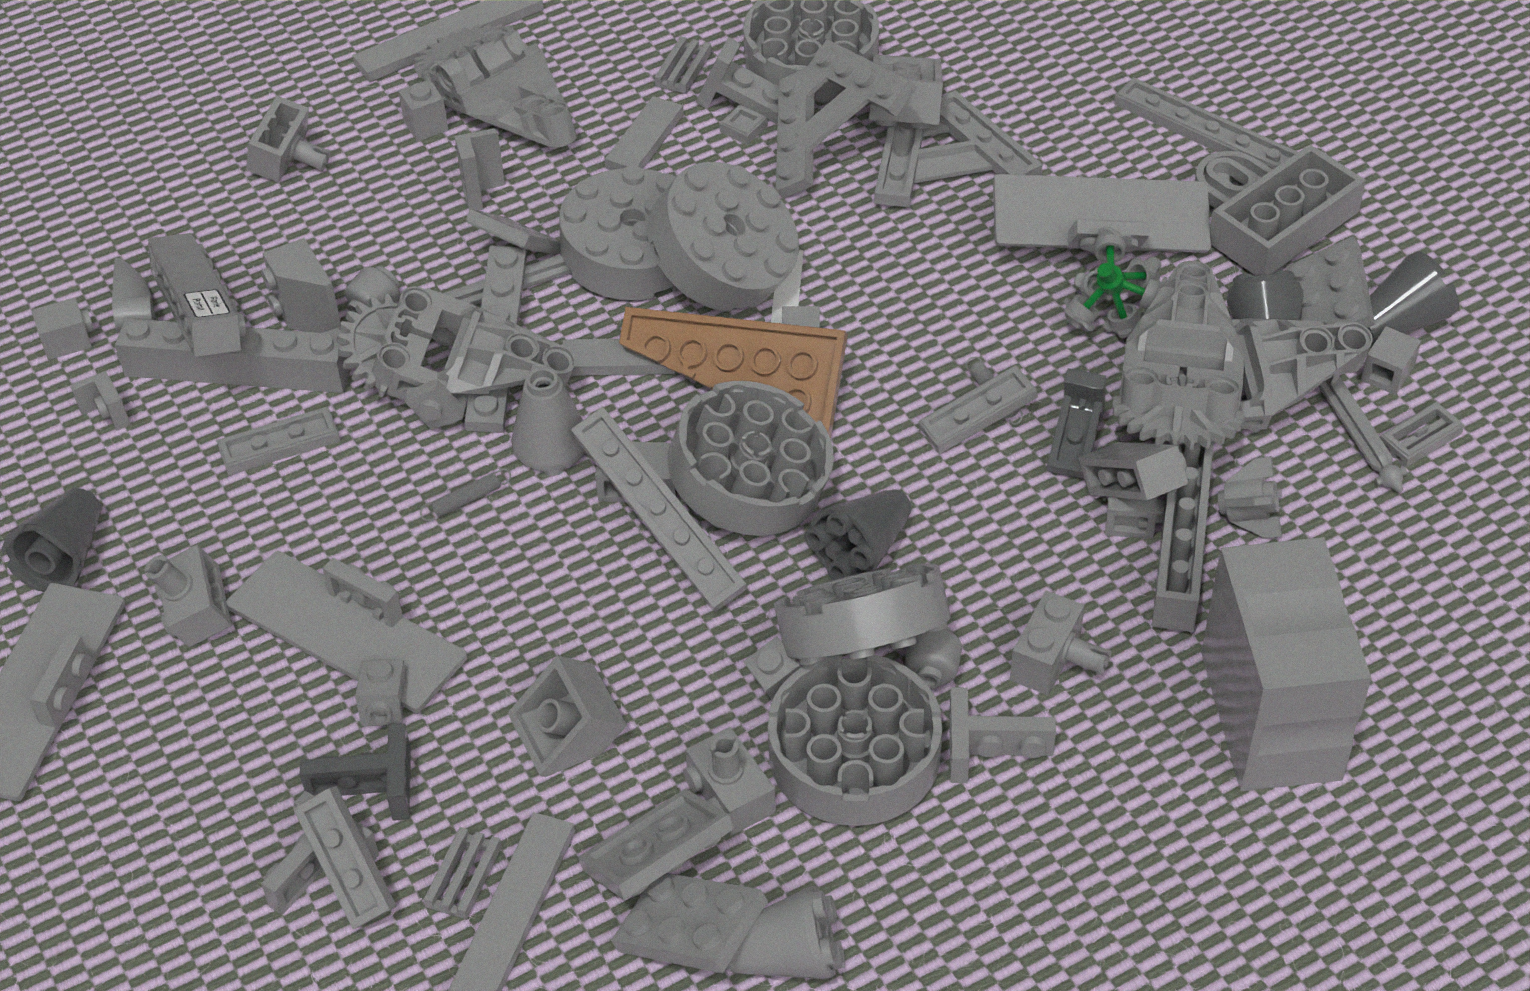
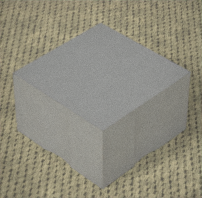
(1284, 664)

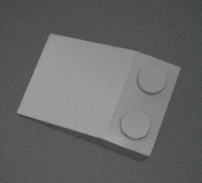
(925, 103)

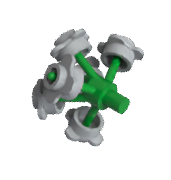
(1109, 281)

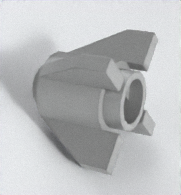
(1251, 499)

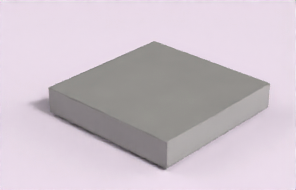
(513, 232)

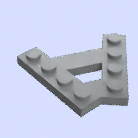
(802, 131)
(980, 149)

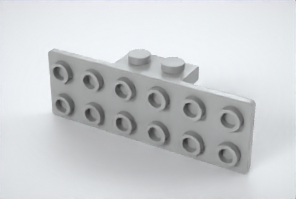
(1073, 209)
(344, 621)
(46, 676)

